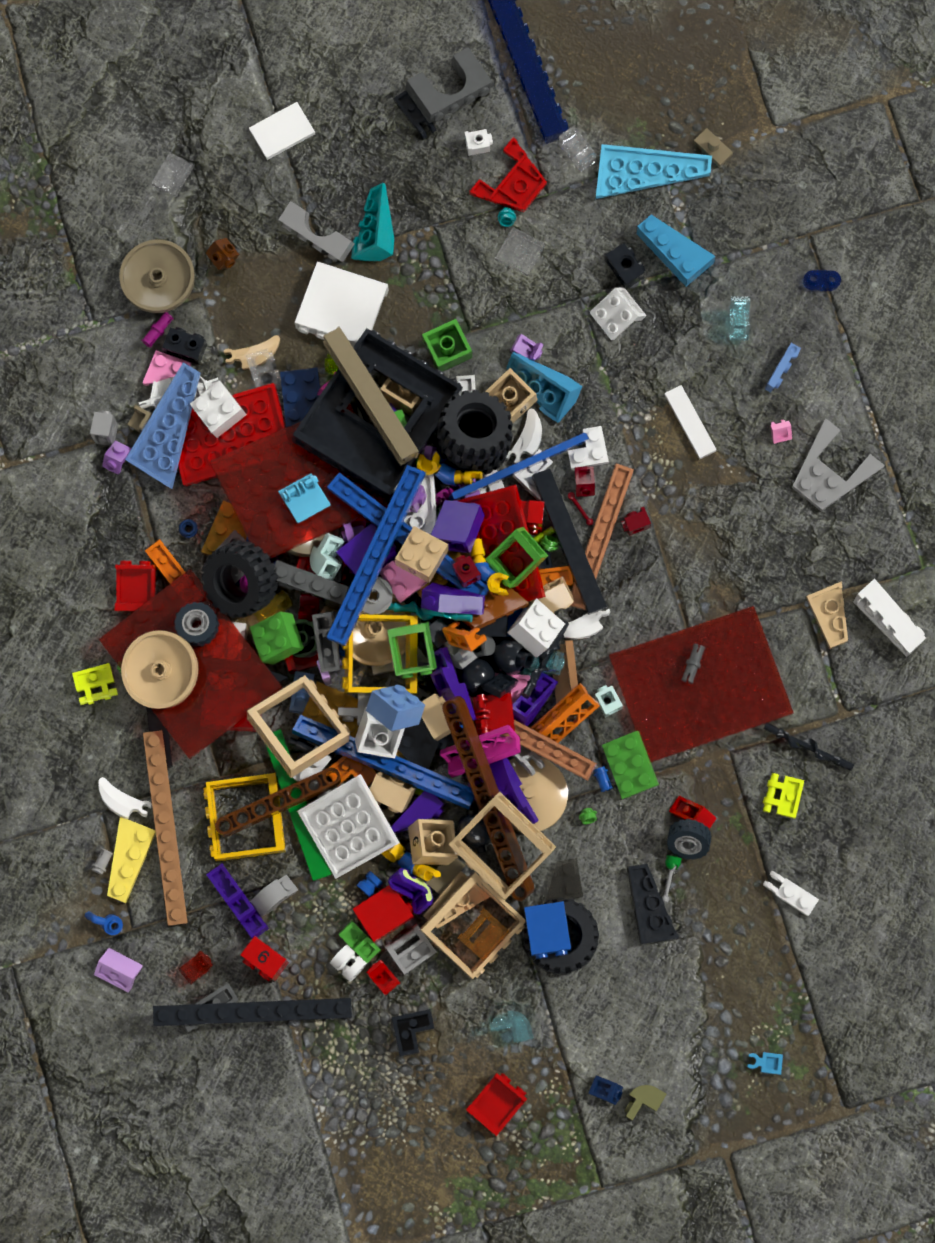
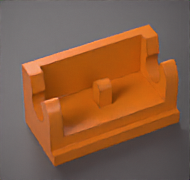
(463, 639)

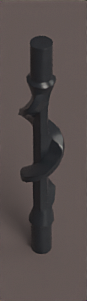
(543, 659)
(809, 744)

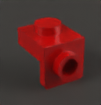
(382, 977)

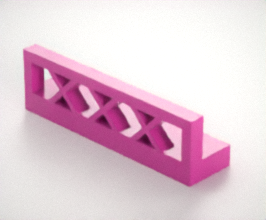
(497, 750)

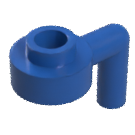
(106, 922)

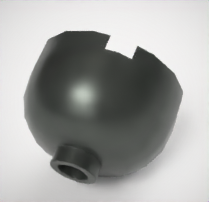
(307, 635)

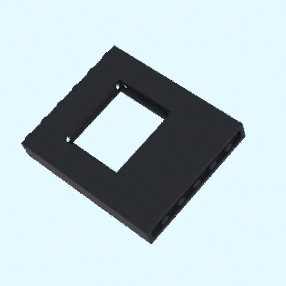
(357, 445)

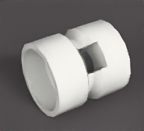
(345, 956)

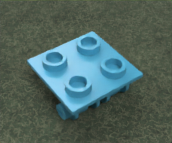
(304, 498)

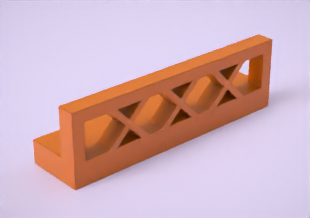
(562, 710)

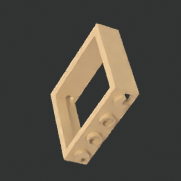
(273, 743)
(523, 824)
(516, 927)

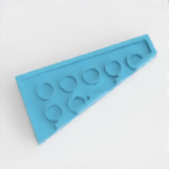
(638, 169)

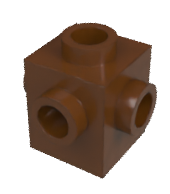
(222, 254)

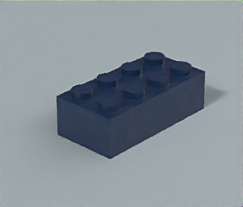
(299, 393)

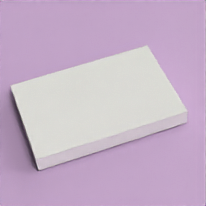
(282, 130)

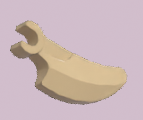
(239, 354)

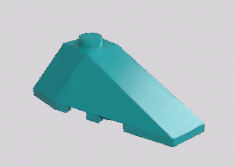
(376, 232)

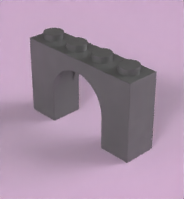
(435, 104)
(320, 587)

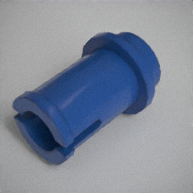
(603, 779)

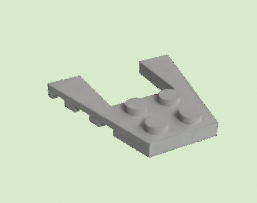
(821, 484)

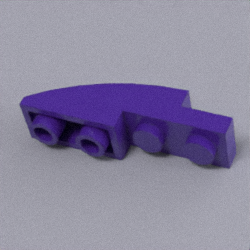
(447, 682)
(508, 785)

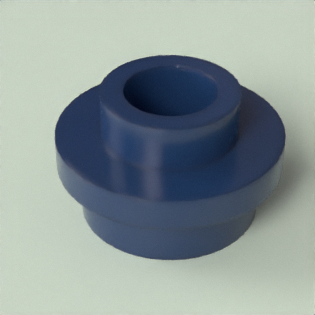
(186, 523)

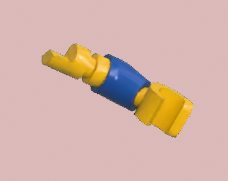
(445, 473)
(488, 576)
(405, 861)

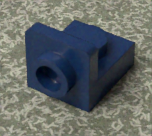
(606, 1090)

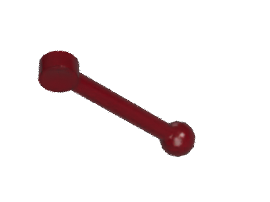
(571, 496)

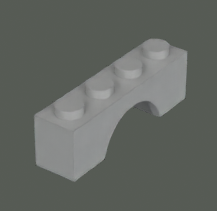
(298, 220)

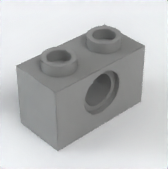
(104, 428)

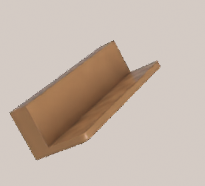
(568, 678)

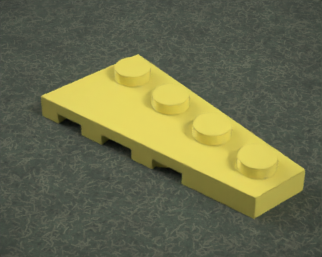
(129, 855)

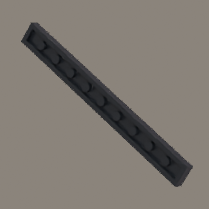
(252, 1012)

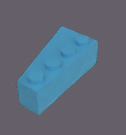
(675, 250)

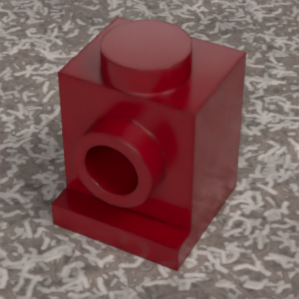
(636, 522)
(466, 577)

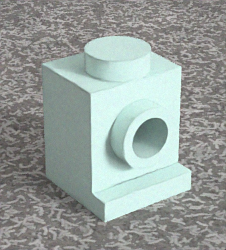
(608, 692)

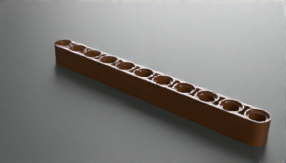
(487, 788)

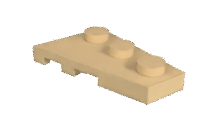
(829, 613)
(468, 901)

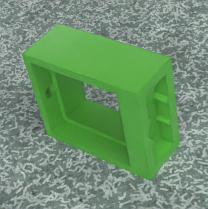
(529, 546)
(410, 629)

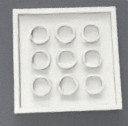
(348, 826)

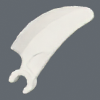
(529, 439)
(585, 626)
(120, 802)

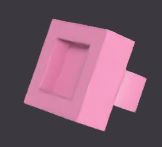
(781, 431)

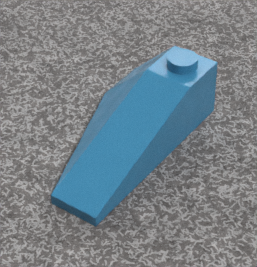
(554, 390)

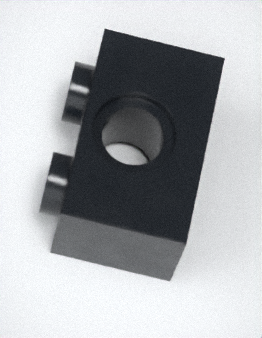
(626, 276)

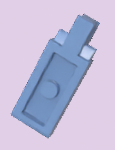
(783, 366)

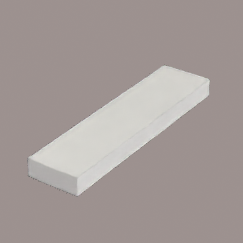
(690, 422)

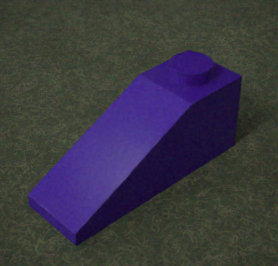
(451, 600)
(527, 709)
(424, 807)

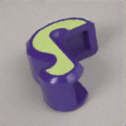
(413, 888)

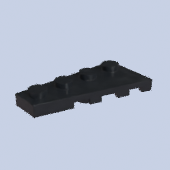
(649, 909)

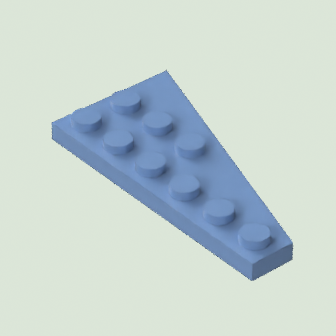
(162, 439)

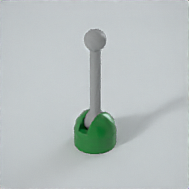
(672, 864)

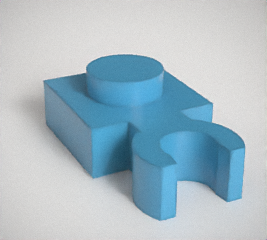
(769, 1063)

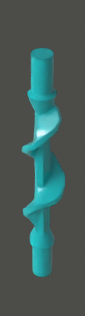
(426, 614)

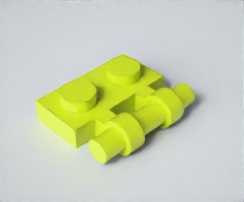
(92, 678)
(789, 798)

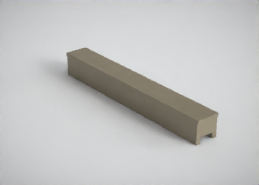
(370, 396)

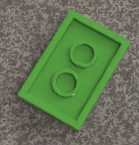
(630, 765)

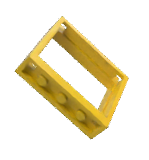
(411, 654)
(211, 813)

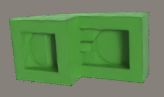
(359, 941)

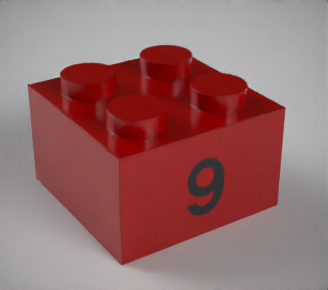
(264, 958)

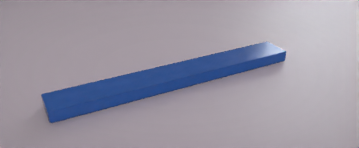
(518, 467)

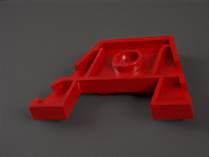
(518, 187)

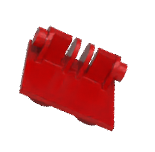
(493, 712)

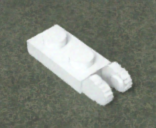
(792, 894)

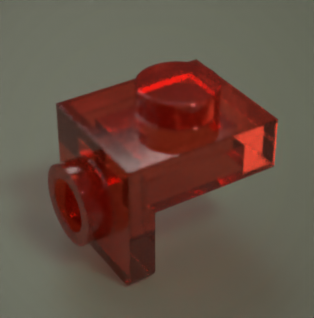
(196, 967)

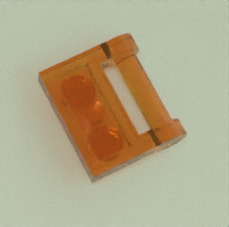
(488, 939)

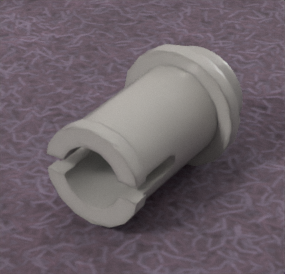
(102, 861)

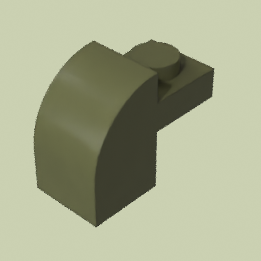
(646, 1095)

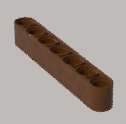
(285, 794)

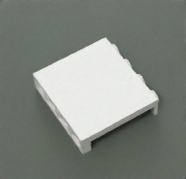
(340, 300)

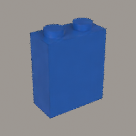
(547, 929)

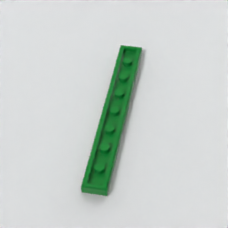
(313, 856)

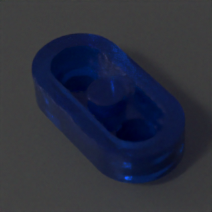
(822, 280)

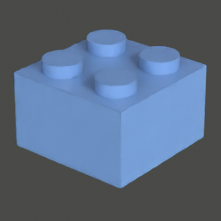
(395, 707)

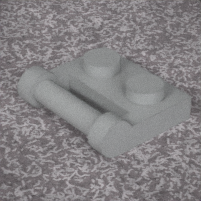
(414, 954)

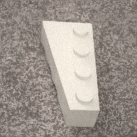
(889, 618)

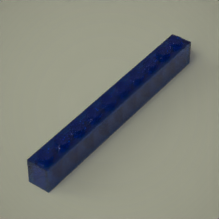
(529, 69)

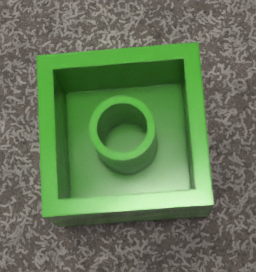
(447, 345)
(276, 638)

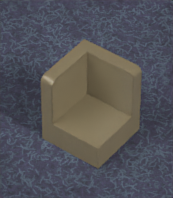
(139, 419)

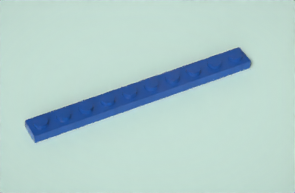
(374, 512)
(376, 555)
(397, 768)

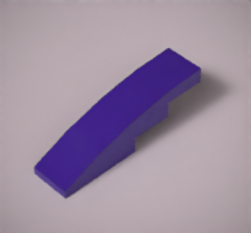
(237, 901)

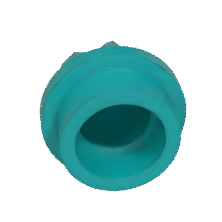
(506, 217)

